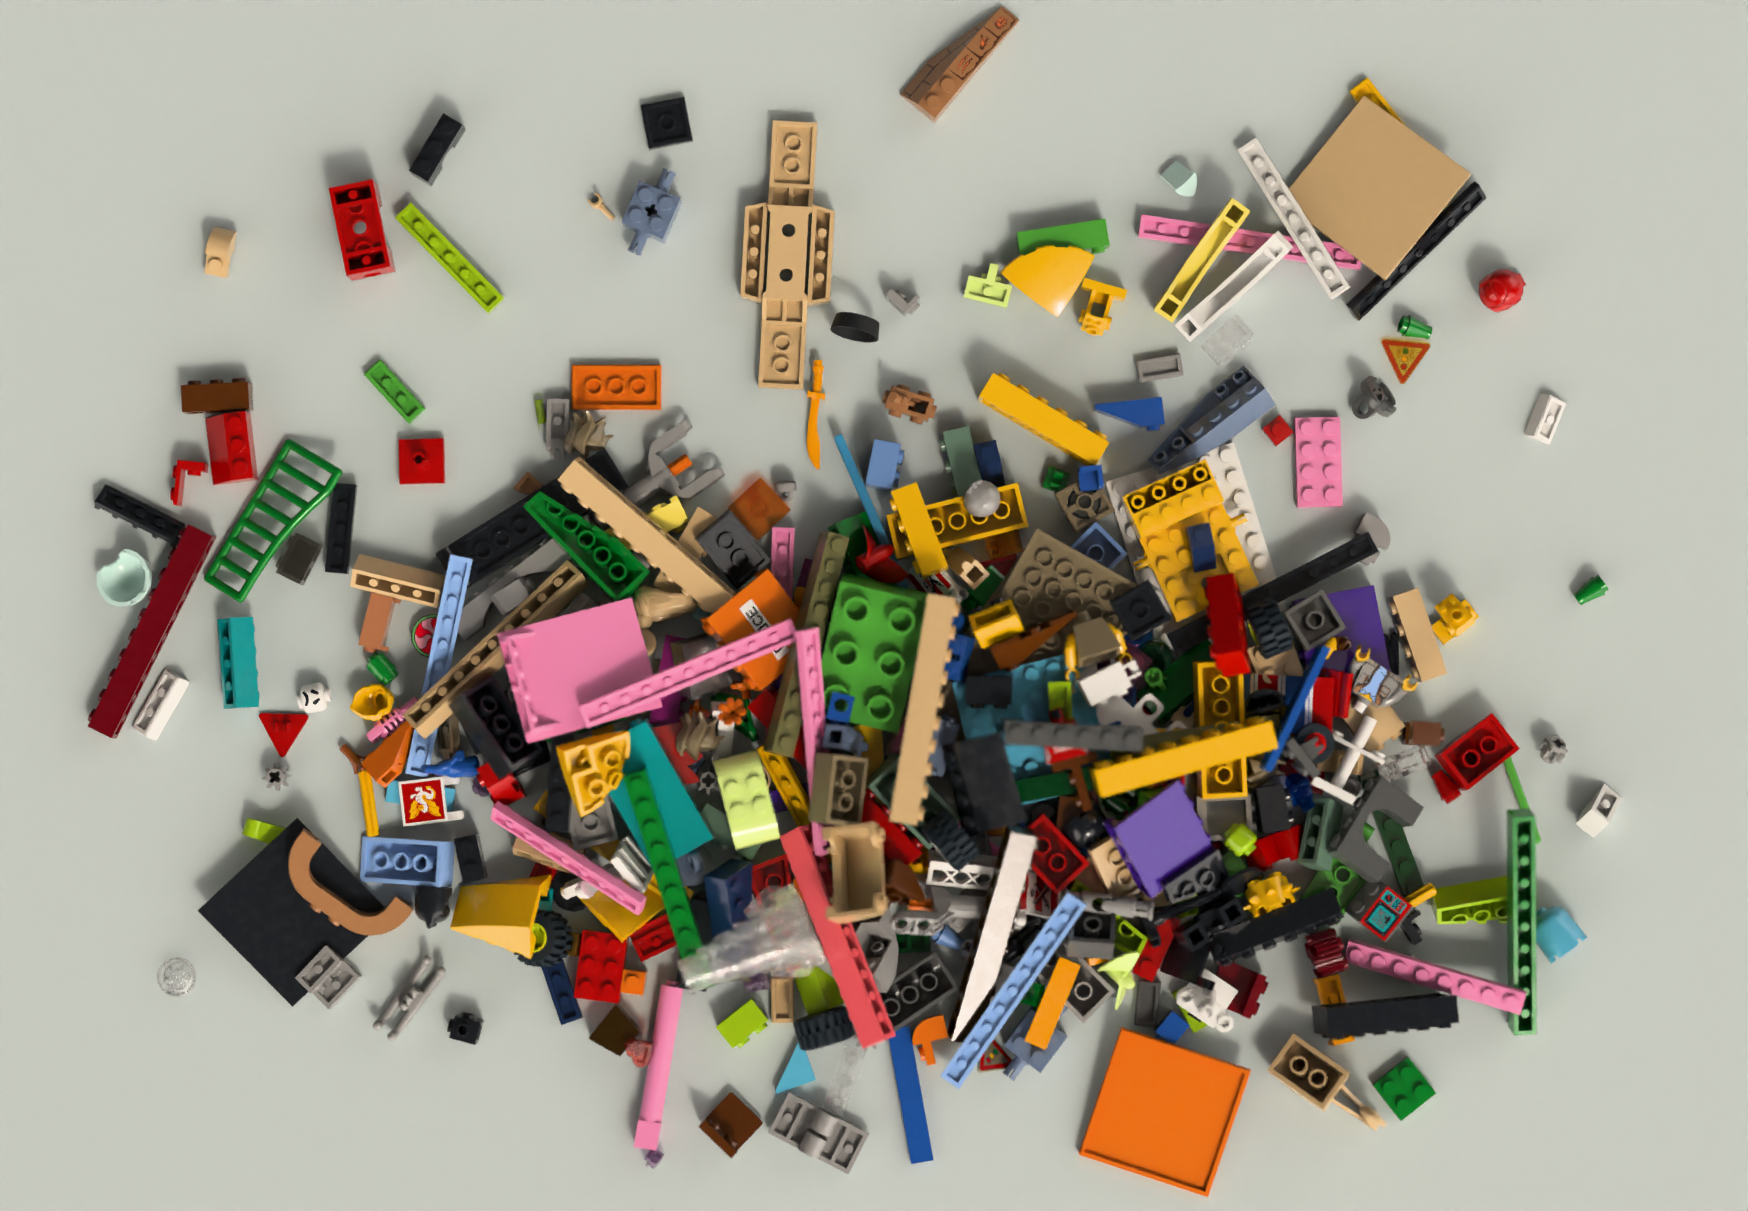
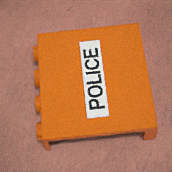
(751, 610)

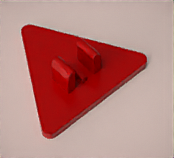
(283, 729)

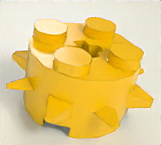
(1269, 894)

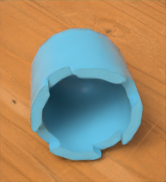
(1556, 932)

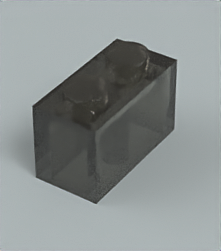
(298, 558)

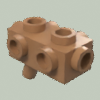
(902, 401)

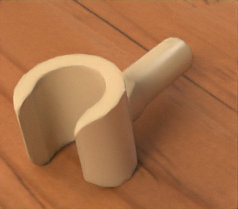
(599, 205)

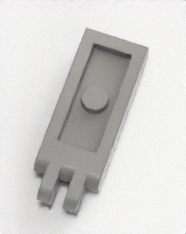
(557, 426)

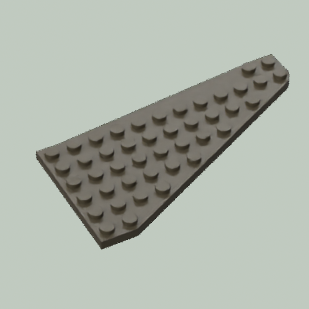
(1043, 585)

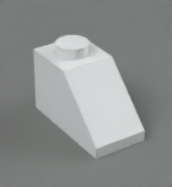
(1599, 811)

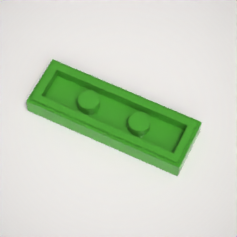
(394, 391)

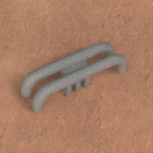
(409, 998)

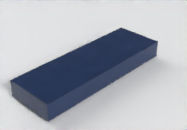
(562, 993)

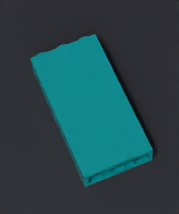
(679, 810)

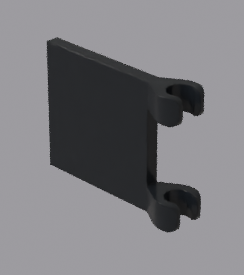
(1190, 965)

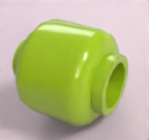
(1240, 840)

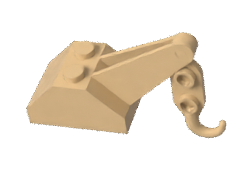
(1317, 1079)

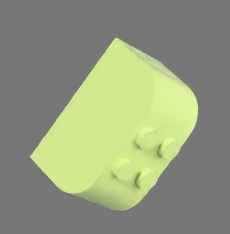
(746, 799)

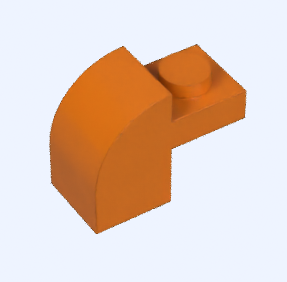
(929, 1030)

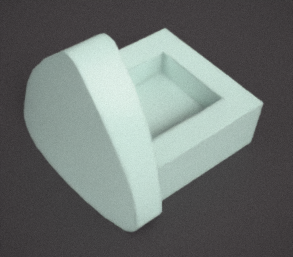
(1180, 179)

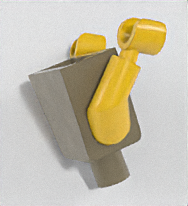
(1092, 643)

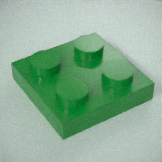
(1404, 1088)

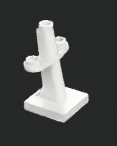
(1349, 760)
(627, 864)
(1209, 1004)

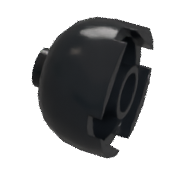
(1086, 829)

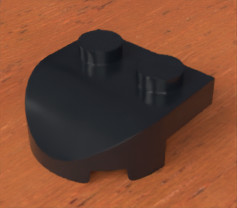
(1265, 703)

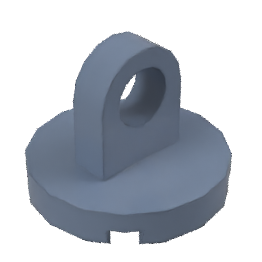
(695, 866)

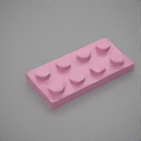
(1318, 462)

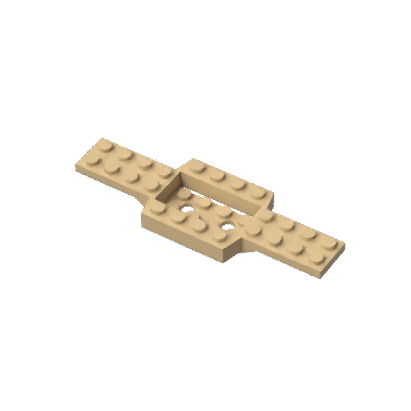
(785, 301)

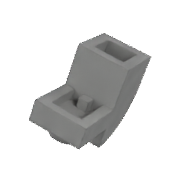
(1377, 531)

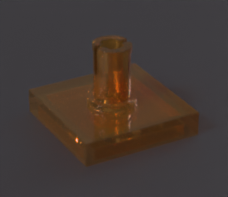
(759, 509)

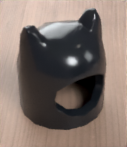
(432, 904)

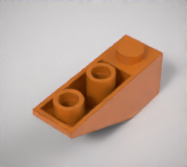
(390, 757)

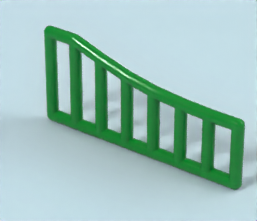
(290, 523)

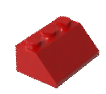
(231, 448)

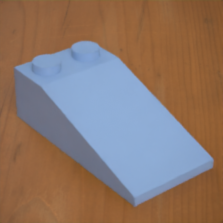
(407, 861)

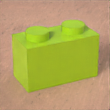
(743, 1023)

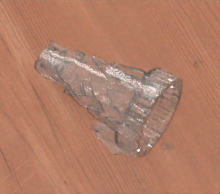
(772, 940)

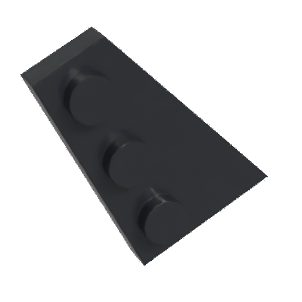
(1197, 876)

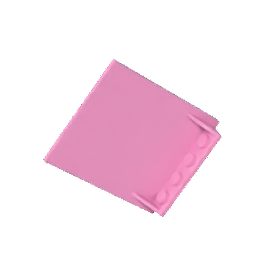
(572, 662)

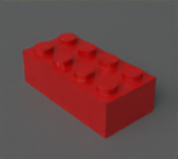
(1227, 625)

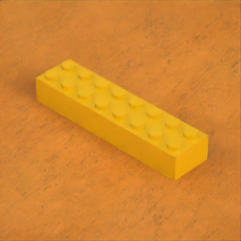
(1182, 757)

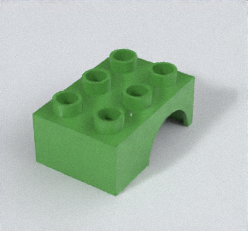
(872, 649)

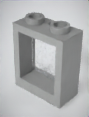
(1222, 813)

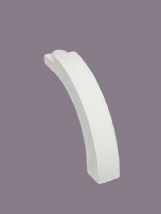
(1234, 286)

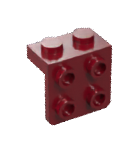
(1249, 987)

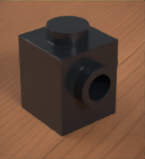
(465, 1028)

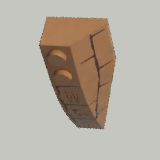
(956, 64)

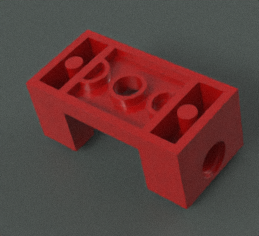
(368, 252)

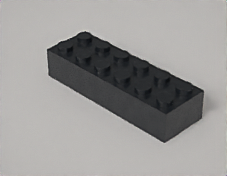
(1385, 1015)

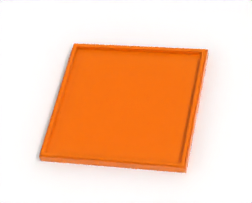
(1164, 1111)

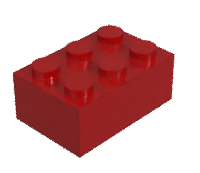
(1056, 858)
(600, 966)

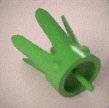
(1154, 678)

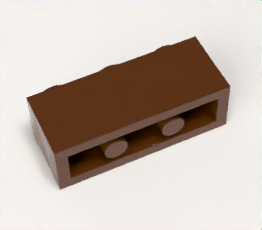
(217, 396)

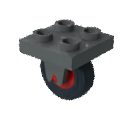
(1310, 746)

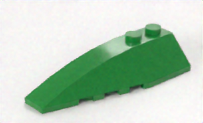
(592, 549)

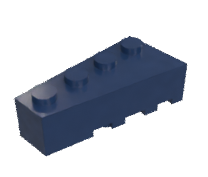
(728, 894)

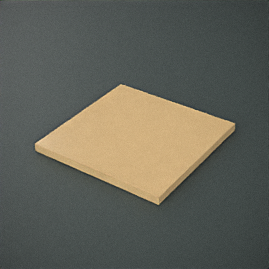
(1376, 187)

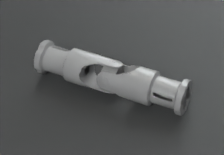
(1121, 906)

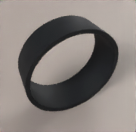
(855, 327)

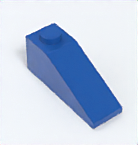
(1139, 413)

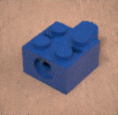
(961, 652)

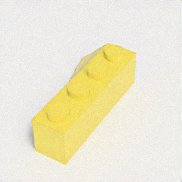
(668, 516)

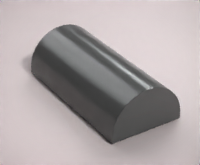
(918, 990)

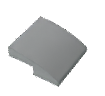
(328, 977)

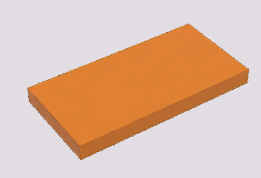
(616, 387)

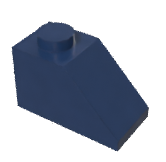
(989, 463)
(1201, 547)

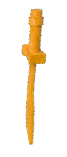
(813, 441)

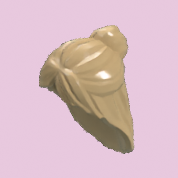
(658, 605)

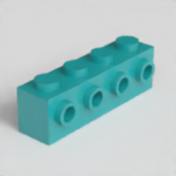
(238, 662)

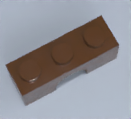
(1422, 733)

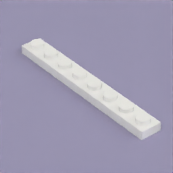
(1293, 218)

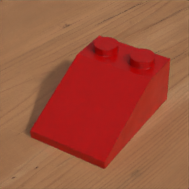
(1476, 752)

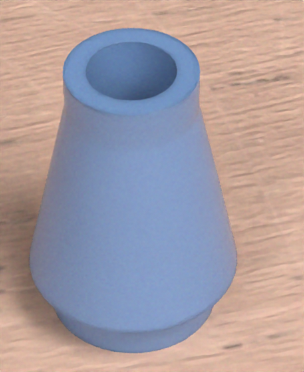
(948, 938)

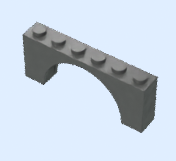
(1102, 737)

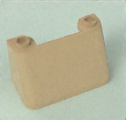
(856, 872)

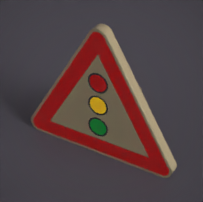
(993, 1059)

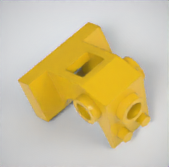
(1101, 294)
(1454, 619)

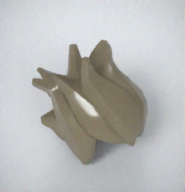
(585, 435)
(697, 735)
(1257, 777)

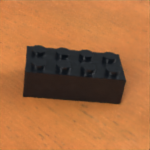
(494, 727)

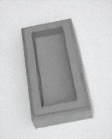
(1159, 368)

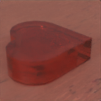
(639, 1051)

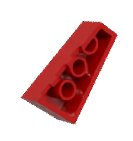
(770, 873)

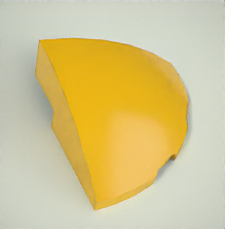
(1049, 274)
(593, 767)
(619, 918)

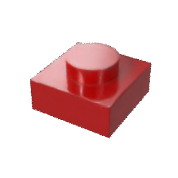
(1277, 430)

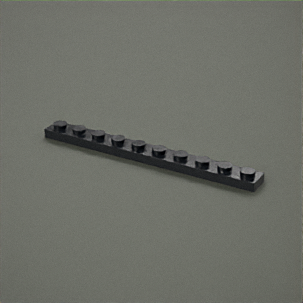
(1284, 586)

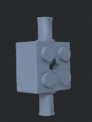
(645, 199)
(1030, 1054)

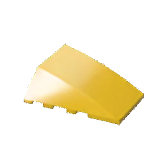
(501, 912)

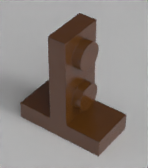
(1076, 776)

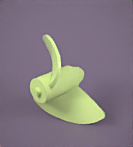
(1119, 971)

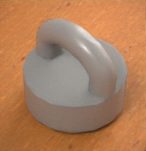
(785, 486)
(1352, 786)

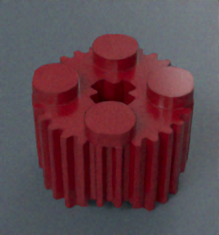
(1325, 953)

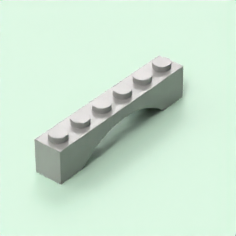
(544, 560)

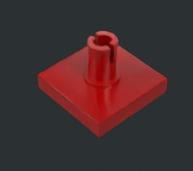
(422, 461)

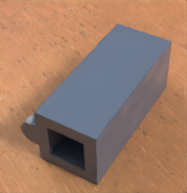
(946, 734)
(844, 741)

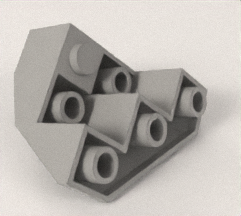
(879, 948)

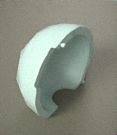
(125, 579)

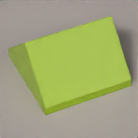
(818, 991)

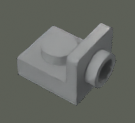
(898, 300)

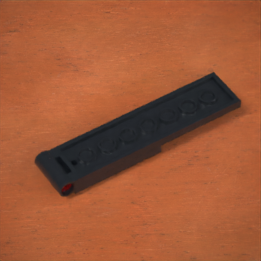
(515, 530)

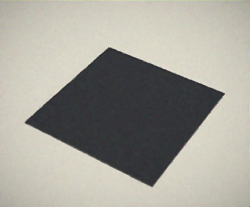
(274, 923)

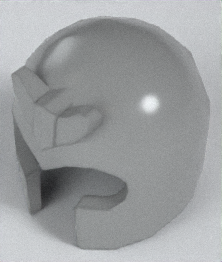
(981, 498)

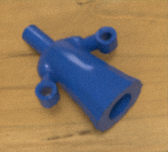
(454, 767)

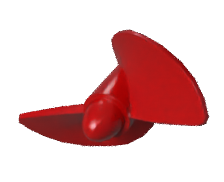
(877, 563)

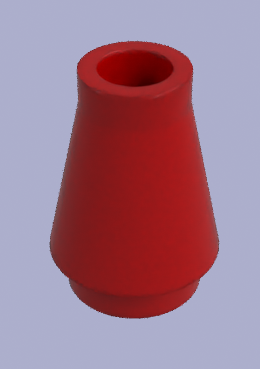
(1446, 787)

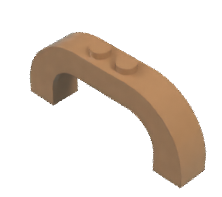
(335, 907)

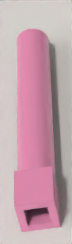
(659, 1066)

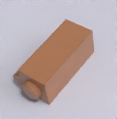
(377, 622)

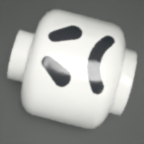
(313, 697)

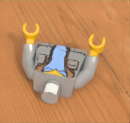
(1375, 684)

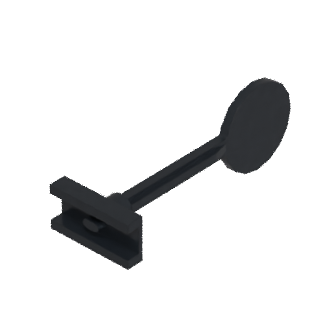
(1232, 886)

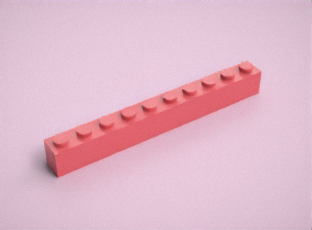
(837, 940)

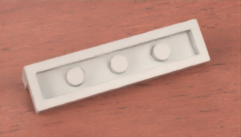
(979, 865)

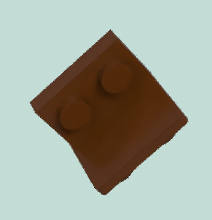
(730, 1124)

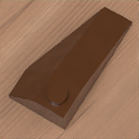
(1019, 647)

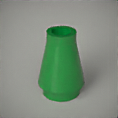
(1412, 327)
(1591, 590)

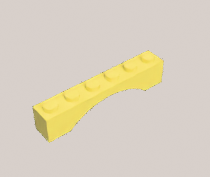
(1201, 259)

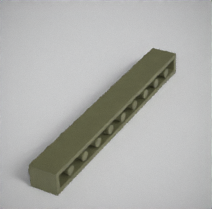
(813, 613)

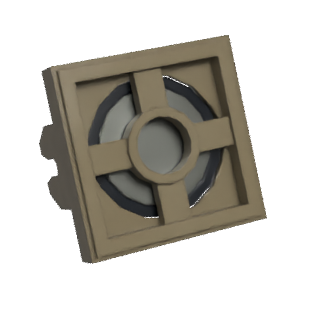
(1083, 507)

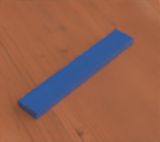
(1295, 706)
(910, 1096)

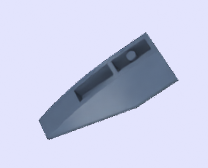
(1214, 420)

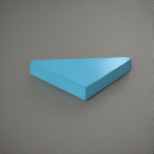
(797, 1071)

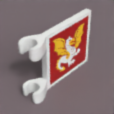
(425, 801)

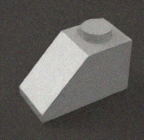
(513, 594)

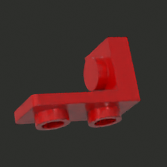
(193, 469)

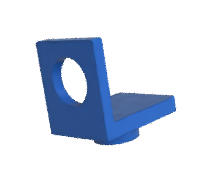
(836, 717)

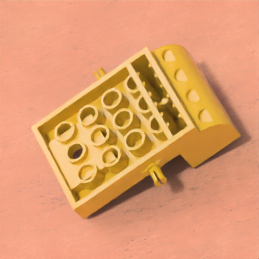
(1159, 522)

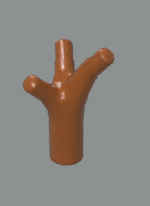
(353, 758)

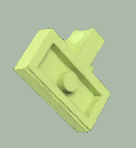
(988, 288)

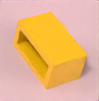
(996, 623)

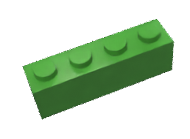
(1085, 235)

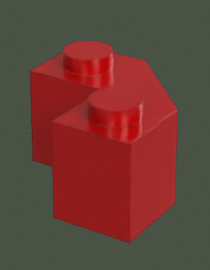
(505, 790)
(1276, 847)

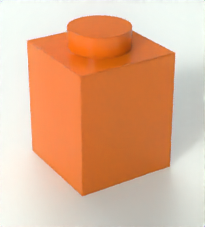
(633, 981)

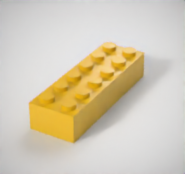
(1043, 420)
(957, 527)
(1217, 702)

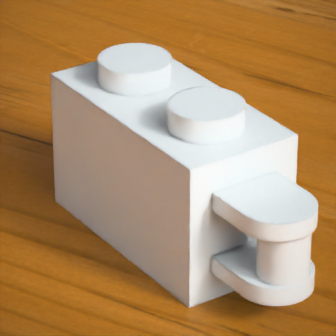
(1107, 682)

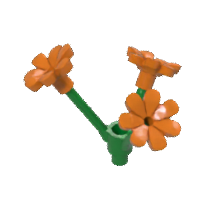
(733, 711)

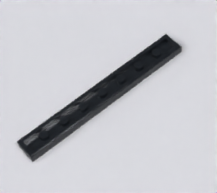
(1433, 236)

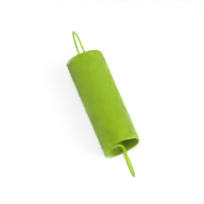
(540, 411)

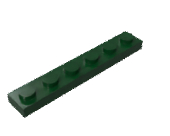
(1396, 847)

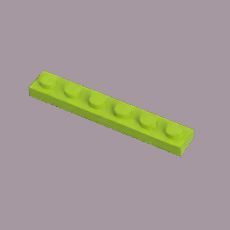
(449, 258)

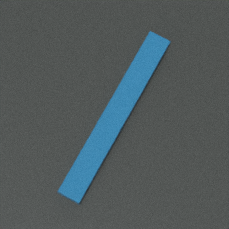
(864, 497)

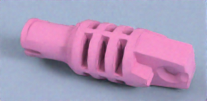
(389, 722)

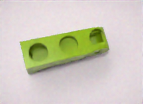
(261, 830)

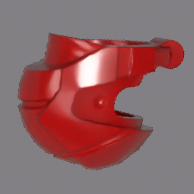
(1501, 290)

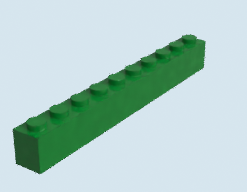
(663, 861)
(1522, 916)

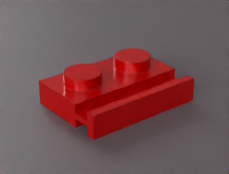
(1341, 690)
(653, 938)

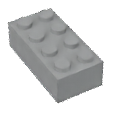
(1088, 989)

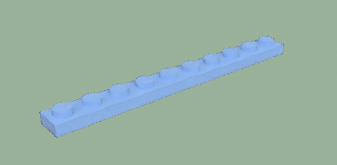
(441, 651)
(1013, 989)

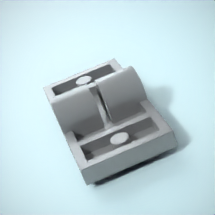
(818, 1133)

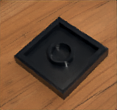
(666, 123)
(1140, 610)

